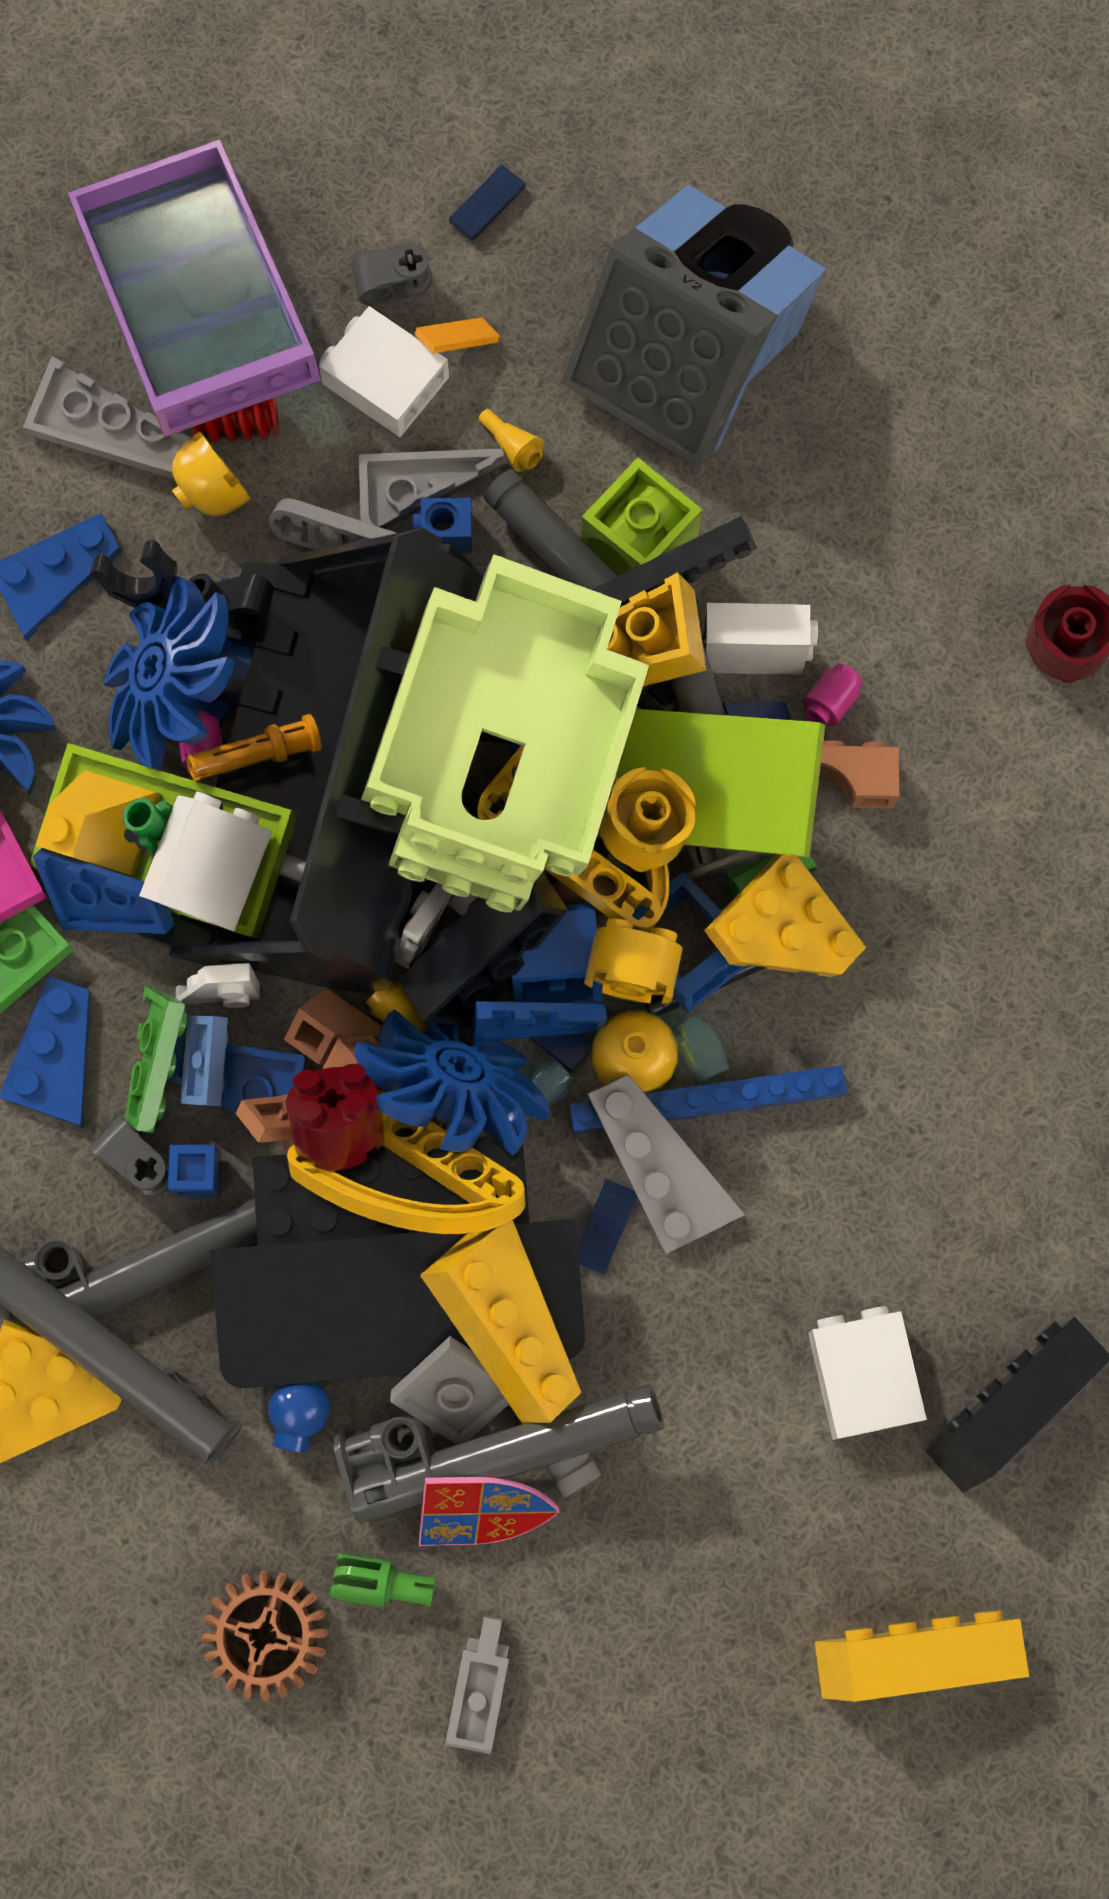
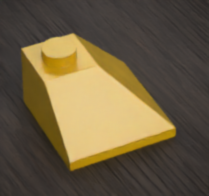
(89, 823)

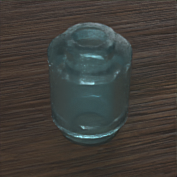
(702, 1049)

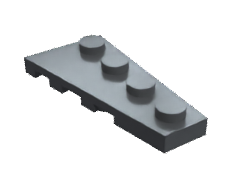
(87, 418)
(665, 1174)

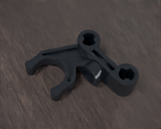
(246, 596)

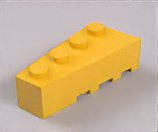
(661, 631)
(505, 1321)
(921, 1659)

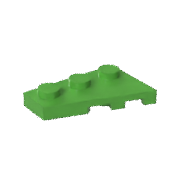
(27, 953)
(157, 1043)

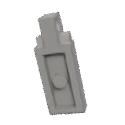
(479, 1690)

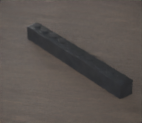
(690, 560)

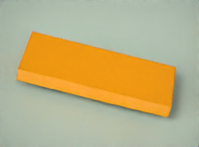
(457, 335)

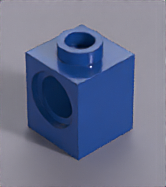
(453, 510)
(194, 1170)

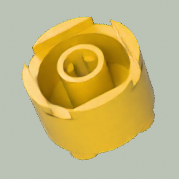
(645, 841)
(634, 961)

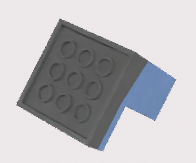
(678, 335)

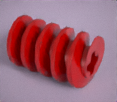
(259, 416)

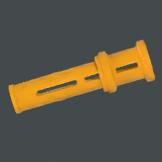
(273, 744)

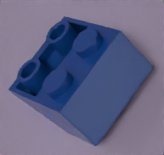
(559, 965)

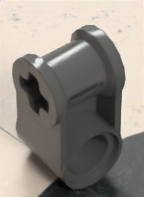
(386, 276)
(128, 1154)

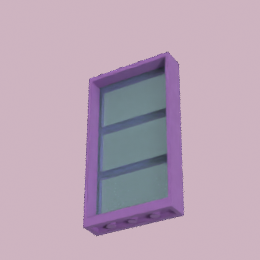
(194, 288)

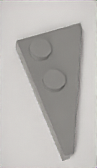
(397, 481)

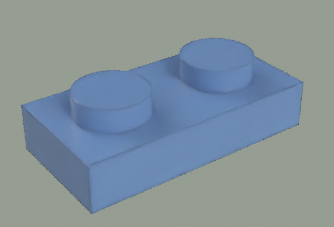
(204, 1060)

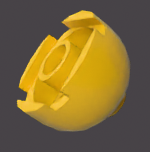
(206, 479)
(636, 1046)

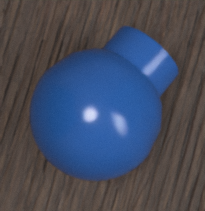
(298, 1414)

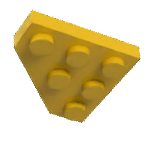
(785, 924)
(43, 1392)

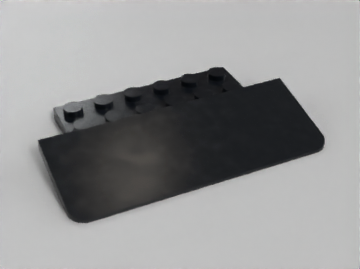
(346, 1293)

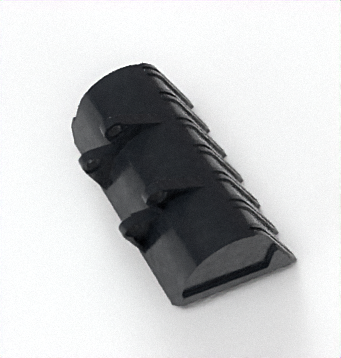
(336, 652)

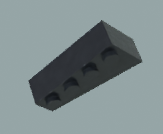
(478, 955)
(1019, 1404)

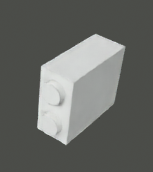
(383, 371)
(759, 638)
(206, 860)
(866, 1373)

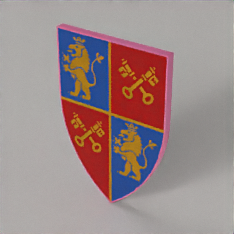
(480, 1510)

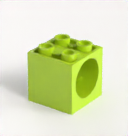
(639, 519)

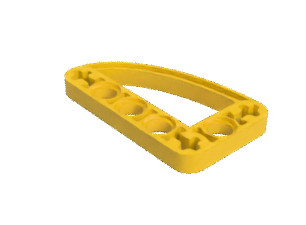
(653, 899)
(480, 1215)

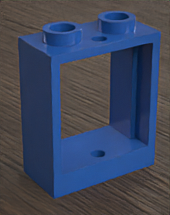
(715, 969)

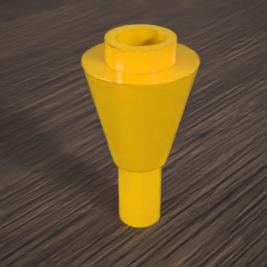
(519, 446)

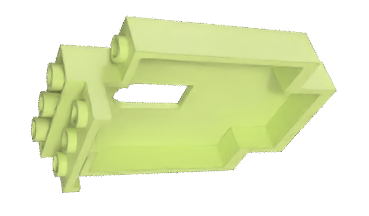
(531, 671)

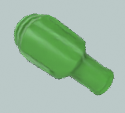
(376, 1583)

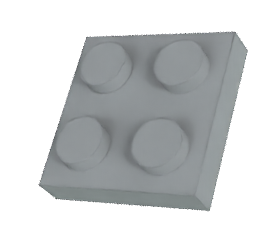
(450, 1392)

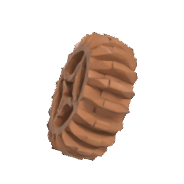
(303, 1646)

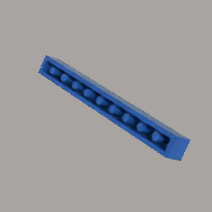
(729, 1096)

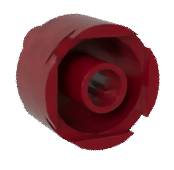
(1051, 637)
(334, 1116)

